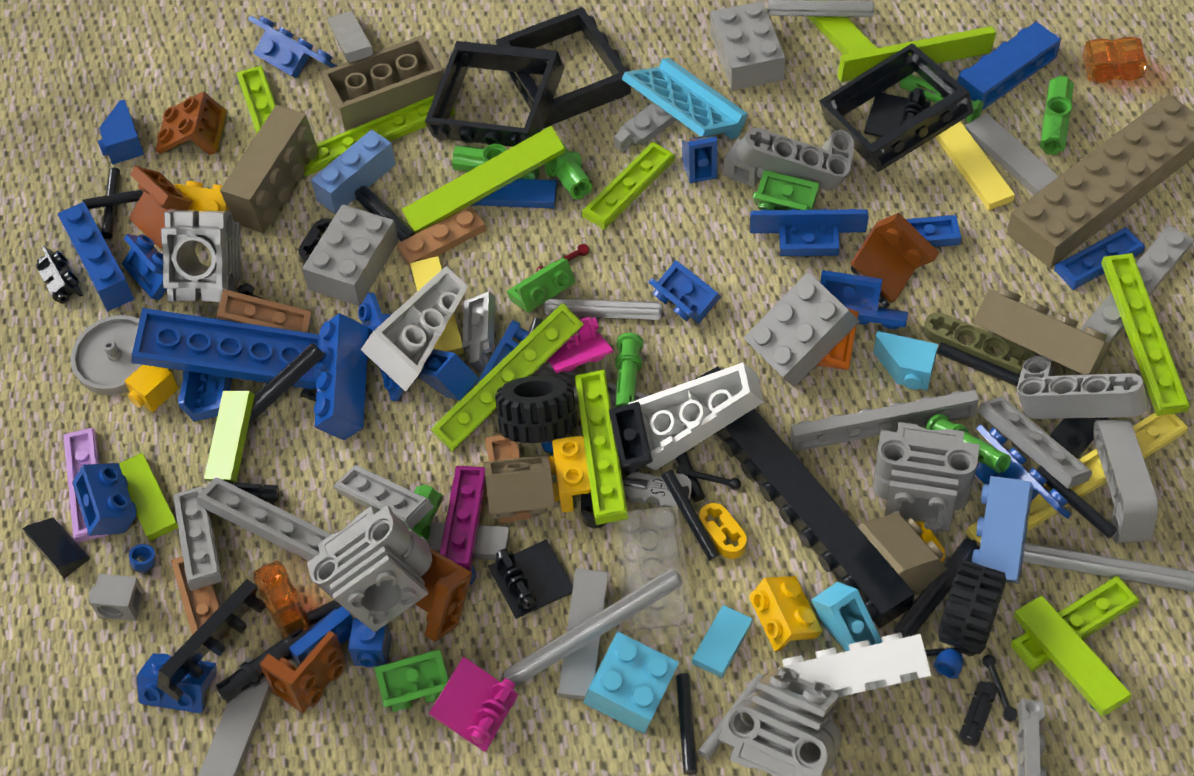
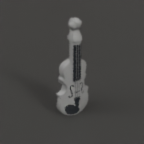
(647, 488)

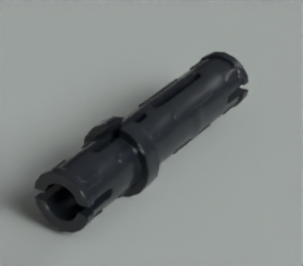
(251, 672)

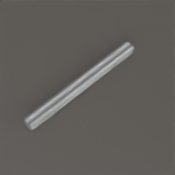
(1109, 566)
(594, 627)

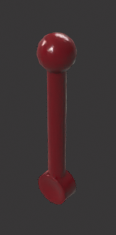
(582, 250)

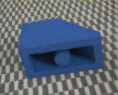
(119, 135)
(700, 158)
(448, 374)

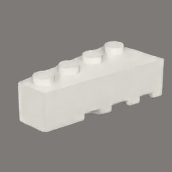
(411, 332)
(696, 410)
(865, 665)

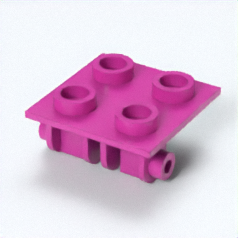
(581, 348)
(474, 703)

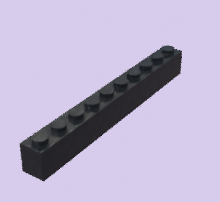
(815, 516)

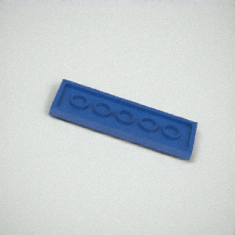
(219, 347)

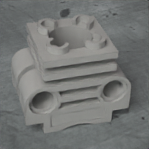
(183, 272)
(924, 473)
(373, 567)
(784, 726)

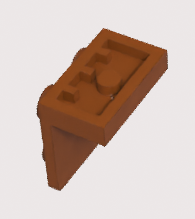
(194, 119)
(157, 197)
(893, 254)
(447, 591)
(305, 684)

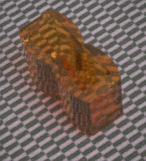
(1114, 59)
(281, 598)

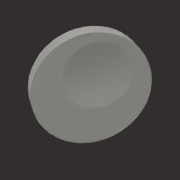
(104, 354)

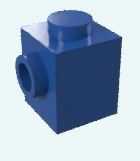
(369, 647)

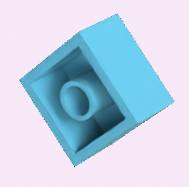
(630, 682)

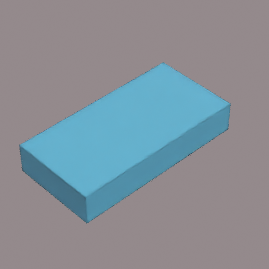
(722, 641)

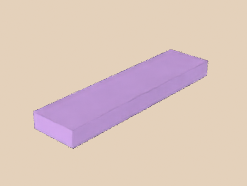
(80, 449)

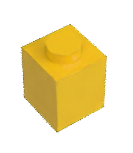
(150, 386)

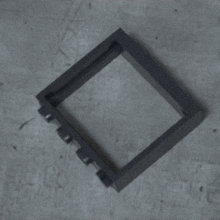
(493, 58)
(585, 97)
(912, 133)

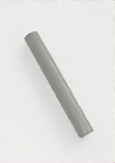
(712, 742)

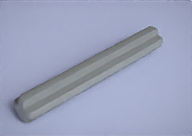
(821, 8)
(607, 308)

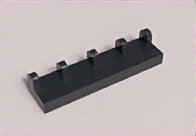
(208, 639)

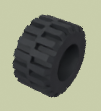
(536, 409)
(971, 607)

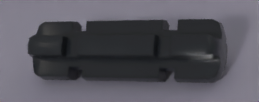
(268, 493)
(977, 713)

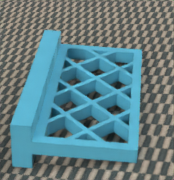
(688, 99)

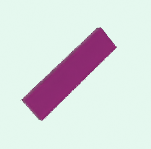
(464, 515)

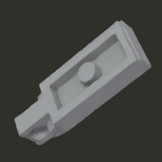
(643, 127)
(479, 329)
(1029, 739)

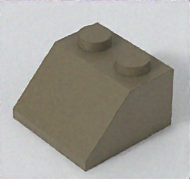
(519, 485)
(905, 550)

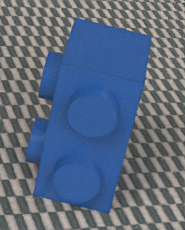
(104, 499)

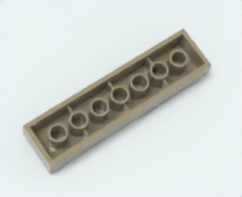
(1105, 182)

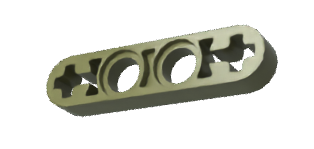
(981, 342)

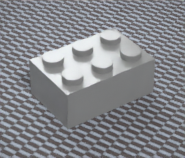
(747, 45)
(350, 254)
(801, 329)

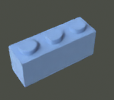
(355, 167)
(1004, 526)

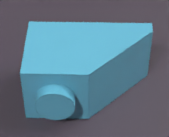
(906, 359)
(845, 616)

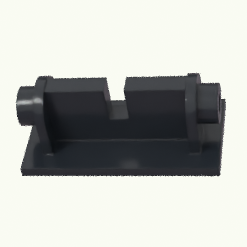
(57, 275)

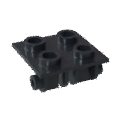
(892, 111)
(530, 578)

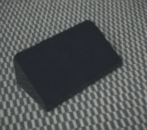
(1075, 434)
(630, 437)
(56, 546)

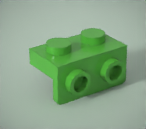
(785, 192)
(542, 285)
(412, 679)

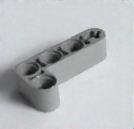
(824, 165)
(1078, 395)
(1127, 480)

